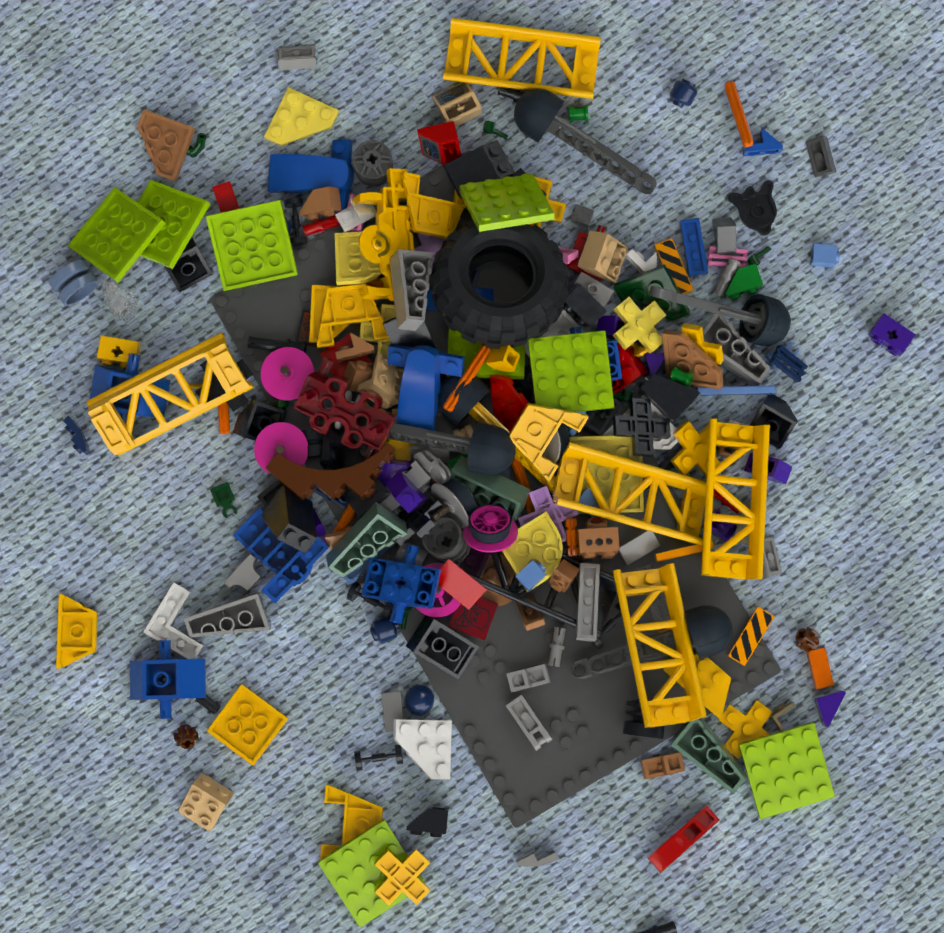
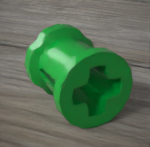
(578, 113)
(681, 376)

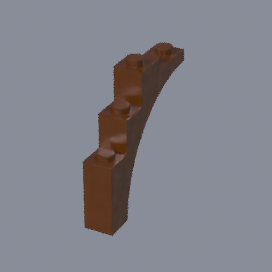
(331, 482)

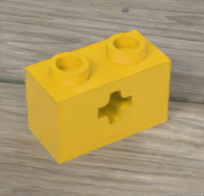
(110, 345)

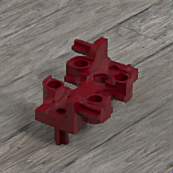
(320, 387)

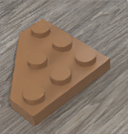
(165, 143)
(685, 354)

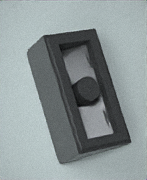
(821, 156)

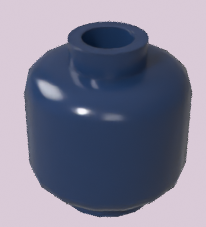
(683, 93)
(384, 630)

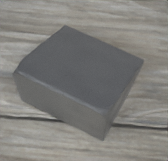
(582, 216)

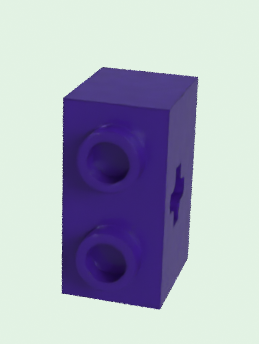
(901, 338)

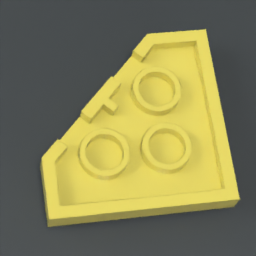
(299, 118)

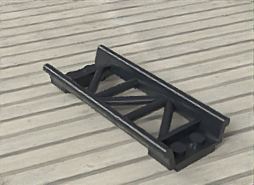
(476, 561)

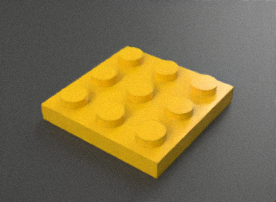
(247, 724)

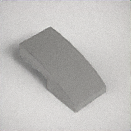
(528, 678)
(531, 860)

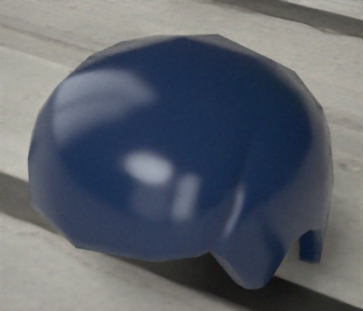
(419, 700)

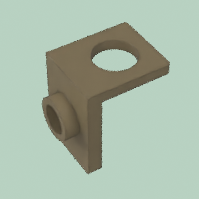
(781, 709)

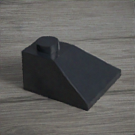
(779, 416)
(256, 418)

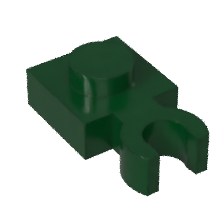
(223, 497)

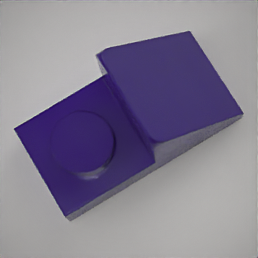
(653, 361)

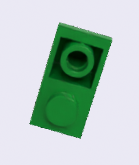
(744, 281)

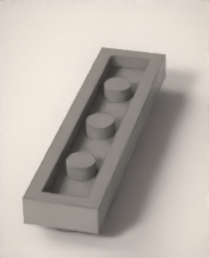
(587, 602)

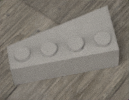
(410, 286)
(736, 352)
(418, 478)
(229, 618)

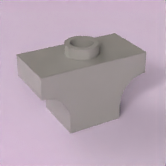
(595, 288)
(244, 574)

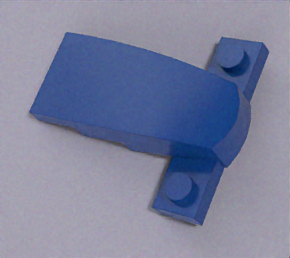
(309, 172)
(421, 382)
(287, 562)

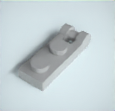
(528, 721)

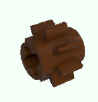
(807, 639)
(186, 736)

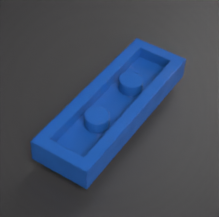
(693, 247)

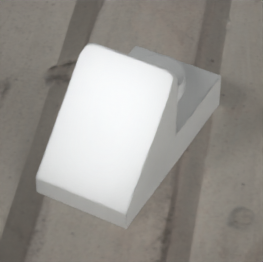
(355, 215)
(638, 262)

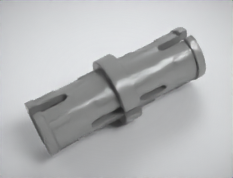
(726, 276)
(557, 646)

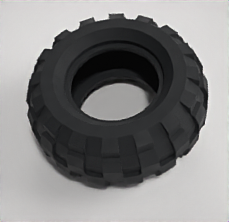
(491, 321)

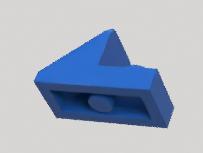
(767, 145)

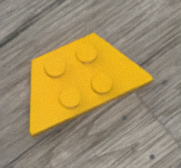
(75, 631)
(713, 684)

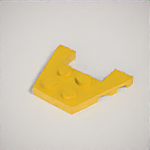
(429, 214)
(345, 306)
(536, 429)
(358, 816)

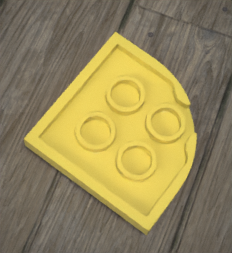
(351, 265)
(539, 542)

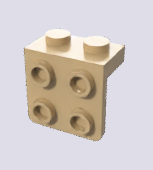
(385, 381)
(205, 801)

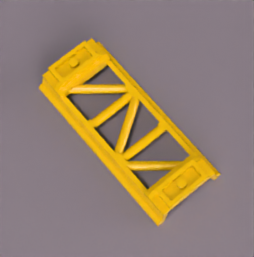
(462, 41)
(119, 435)
(745, 438)
(574, 468)
(659, 710)

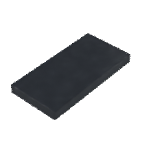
(409, 338)
(351, 457)

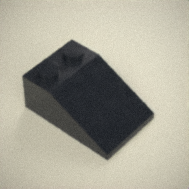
(479, 165)
(442, 646)

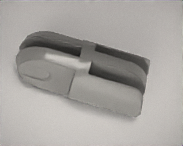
(433, 466)

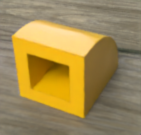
(503, 359)

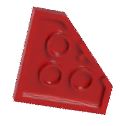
(506, 401)

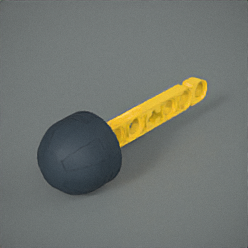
(469, 404)

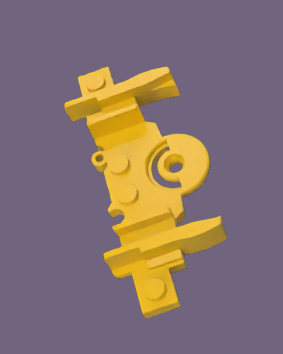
(393, 223)

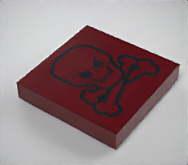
(475, 620)

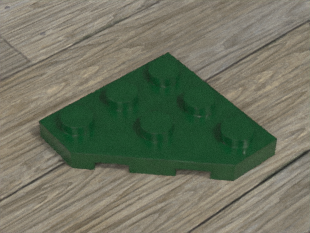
(639, 287)

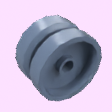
(73, 282)

